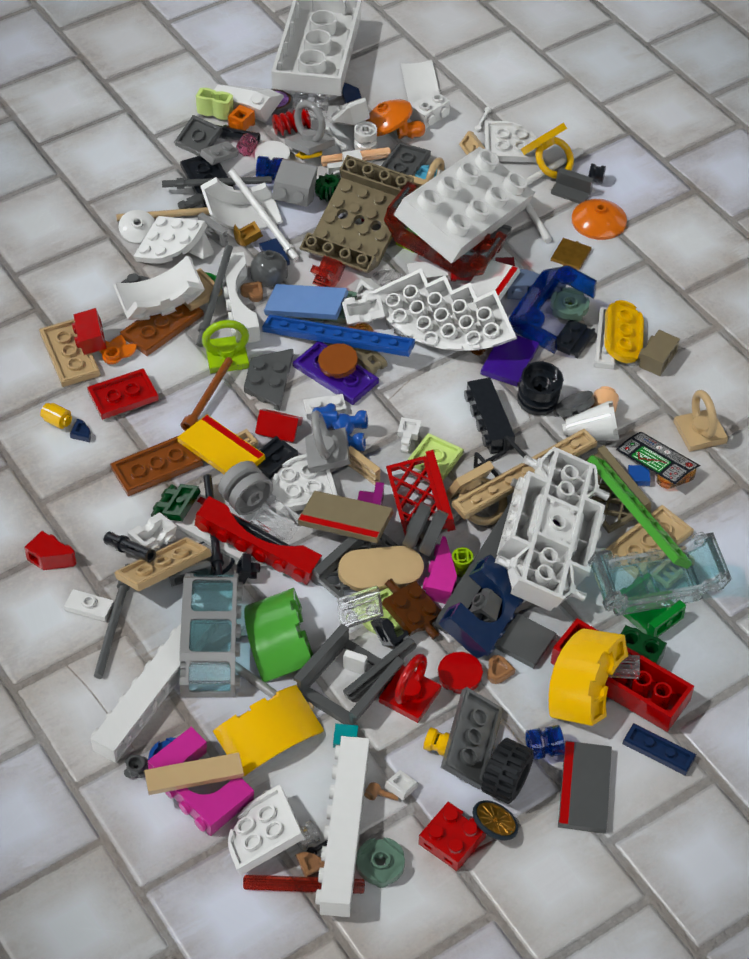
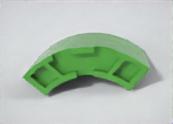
(276, 635)

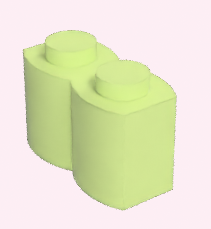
(214, 103)

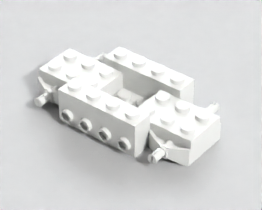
(547, 559)

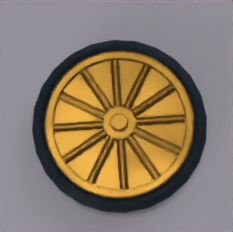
(495, 820)

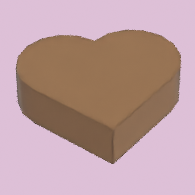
(252, 291)
(499, 669)

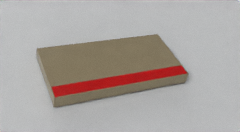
(345, 516)

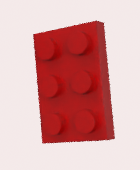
(122, 393)

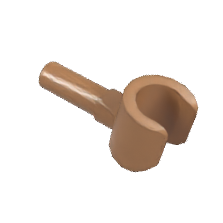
(374, 790)

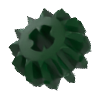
(326, 186)

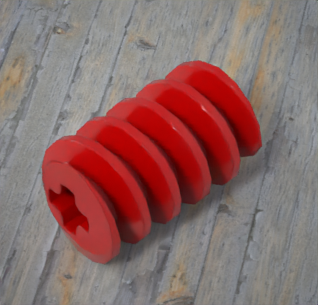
(287, 122)

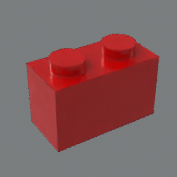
(89, 331)

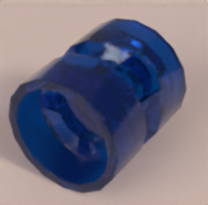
(267, 167)
(552, 738)

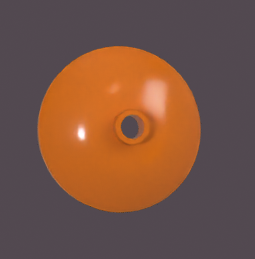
(390, 115)
(599, 219)

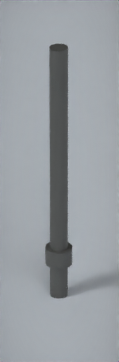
(181, 183)
(215, 293)
(110, 632)

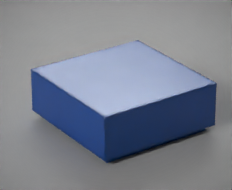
(639, 474)

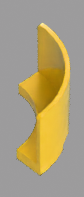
(581, 673)
(268, 728)

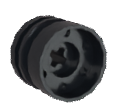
(540, 388)

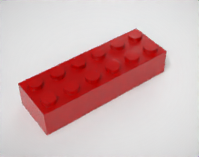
(655, 696)

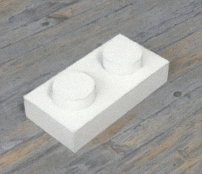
(311, 403)

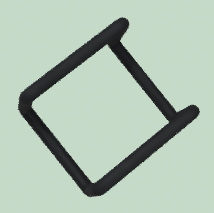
(506, 439)

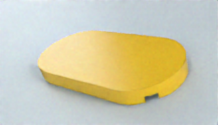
(623, 331)

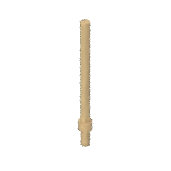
(174, 213)

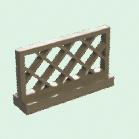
(605, 454)

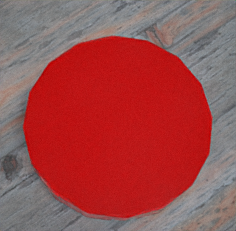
(459, 671)

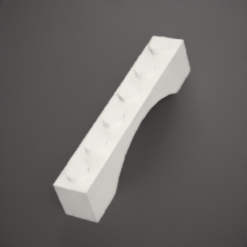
(234, 277)

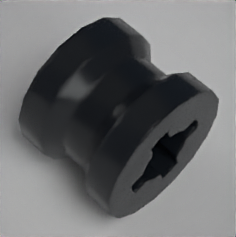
(597, 173)

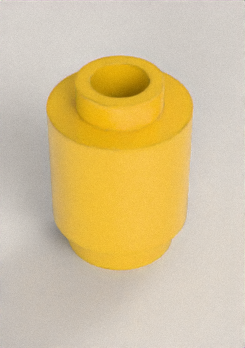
(56, 415)

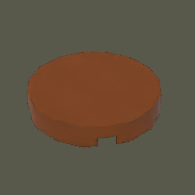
(338, 360)

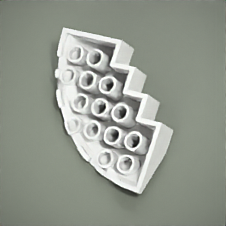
(458, 315)

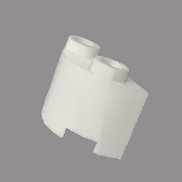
(363, 310)
(155, 534)

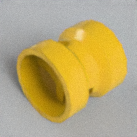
(436, 741)

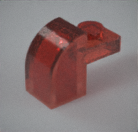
(328, 272)

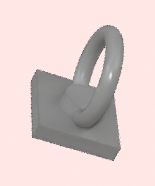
(309, 140)
(324, 447)

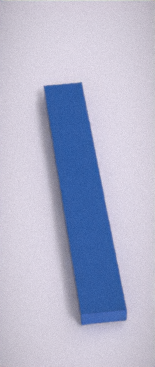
(336, 334)

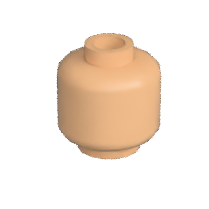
(605, 394)

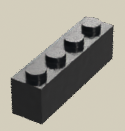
(489, 414)

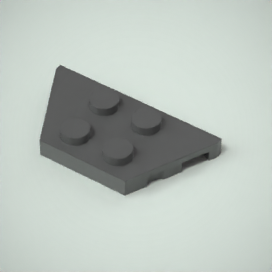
(269, 376)

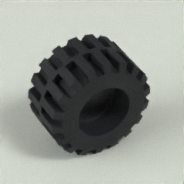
(507, 770)

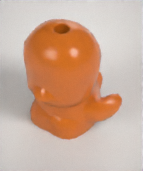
(411, 129)

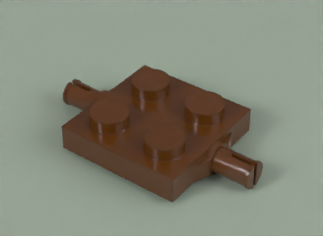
(412, 608)

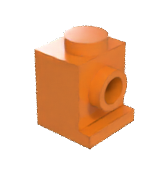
(236, 118)

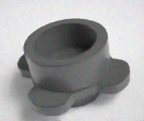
(131, 762)

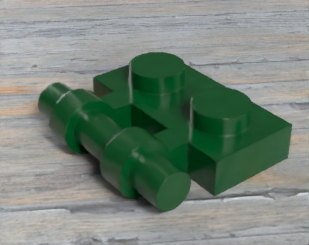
(176, 501)

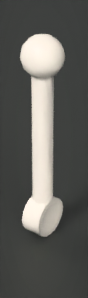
(478, 127)
(343, 148)

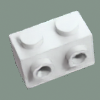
(430, 109)

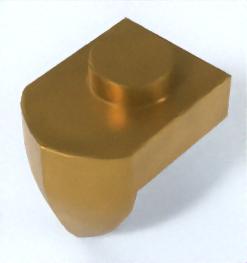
(247, 234)

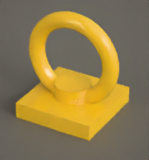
(546, 141)

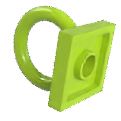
(221, 348)

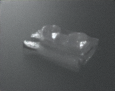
(360, 607)

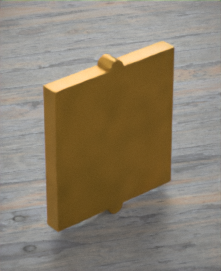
(571, 253)

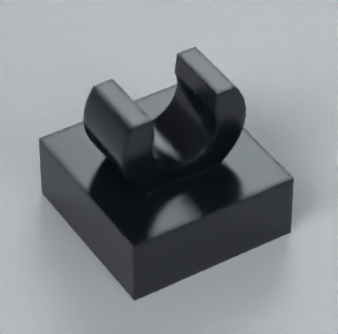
(246, 569)

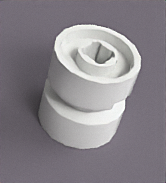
(365, 136)

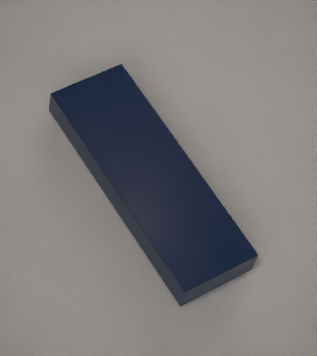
(659, 749)

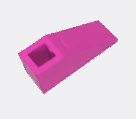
(442, 574)

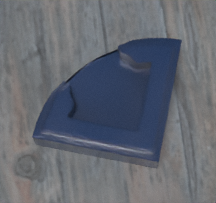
(80, 431)

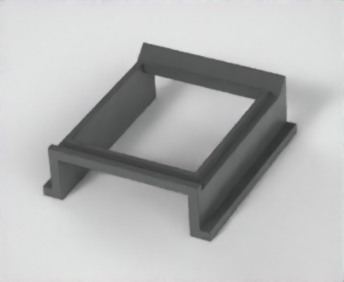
(323, 658)

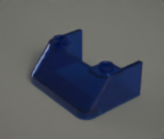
(528, 318)

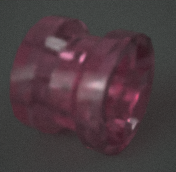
(247, 144)

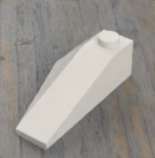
(260, 100)

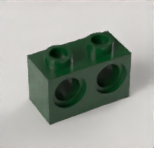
(644, 643)

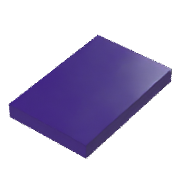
(509, 359)

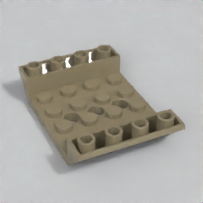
(361, 193)

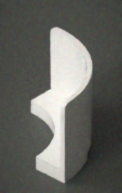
(232, 207)
(160, 293)

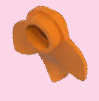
(117, 350)

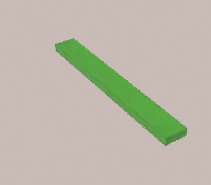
(640, 512)

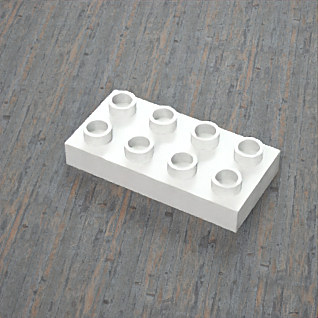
(316, 46)
(465, 203)

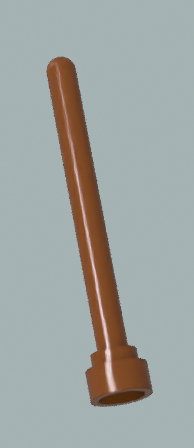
(191, 419)

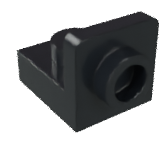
(385, 631)

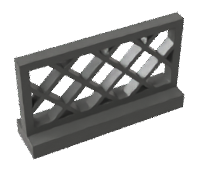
(331, 562)

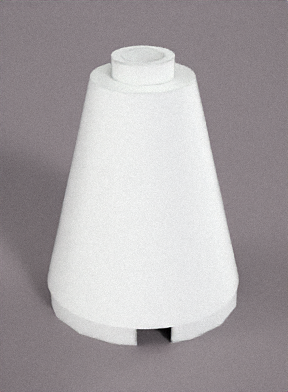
(597, 421)

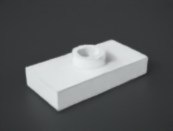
(89, 605)

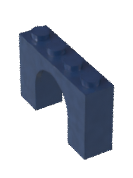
(467, 629)

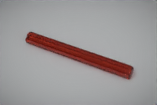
(291, 883)

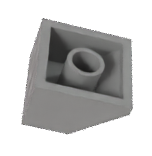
(295, 182)

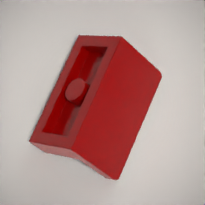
(278, 424)

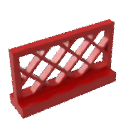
(436, 485)

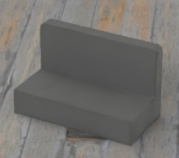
(572, 186)

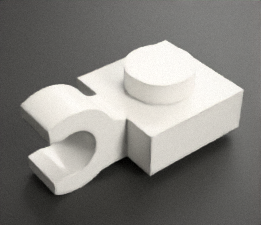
(408, 431)

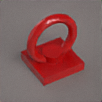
(411, 691)

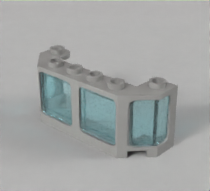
(210, 635)

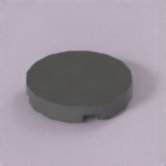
(577, 402)

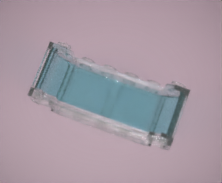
(653, 581)

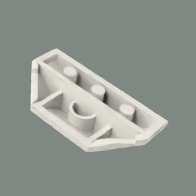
(351, 113)

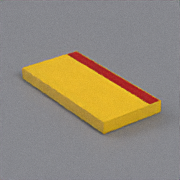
(218, 445)

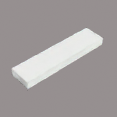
(602, 357)

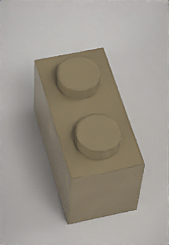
(659, 352)

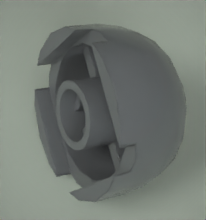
(268, 268)

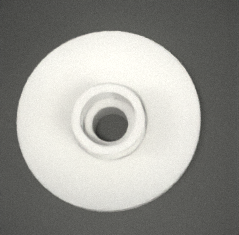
(132, 232)

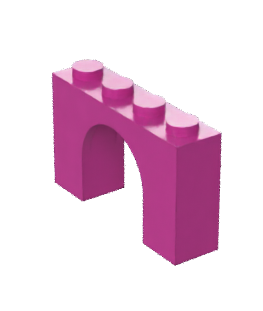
(208, 810)

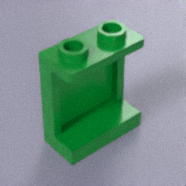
(659, 620)

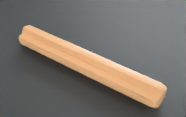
(371, 154)

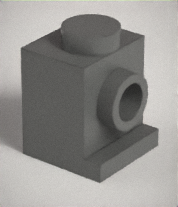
(486, 605)

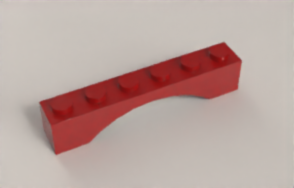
(294, 561)

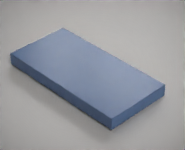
(306, 301)

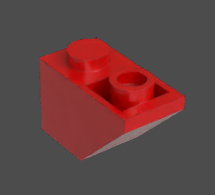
(49, 553)

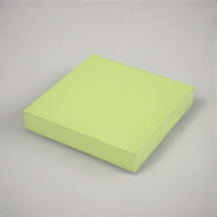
(445, 453)

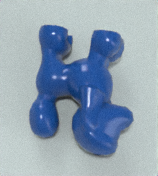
(340, 420)

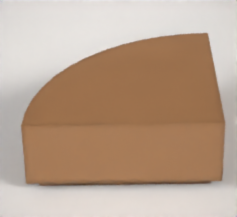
(309, 863)

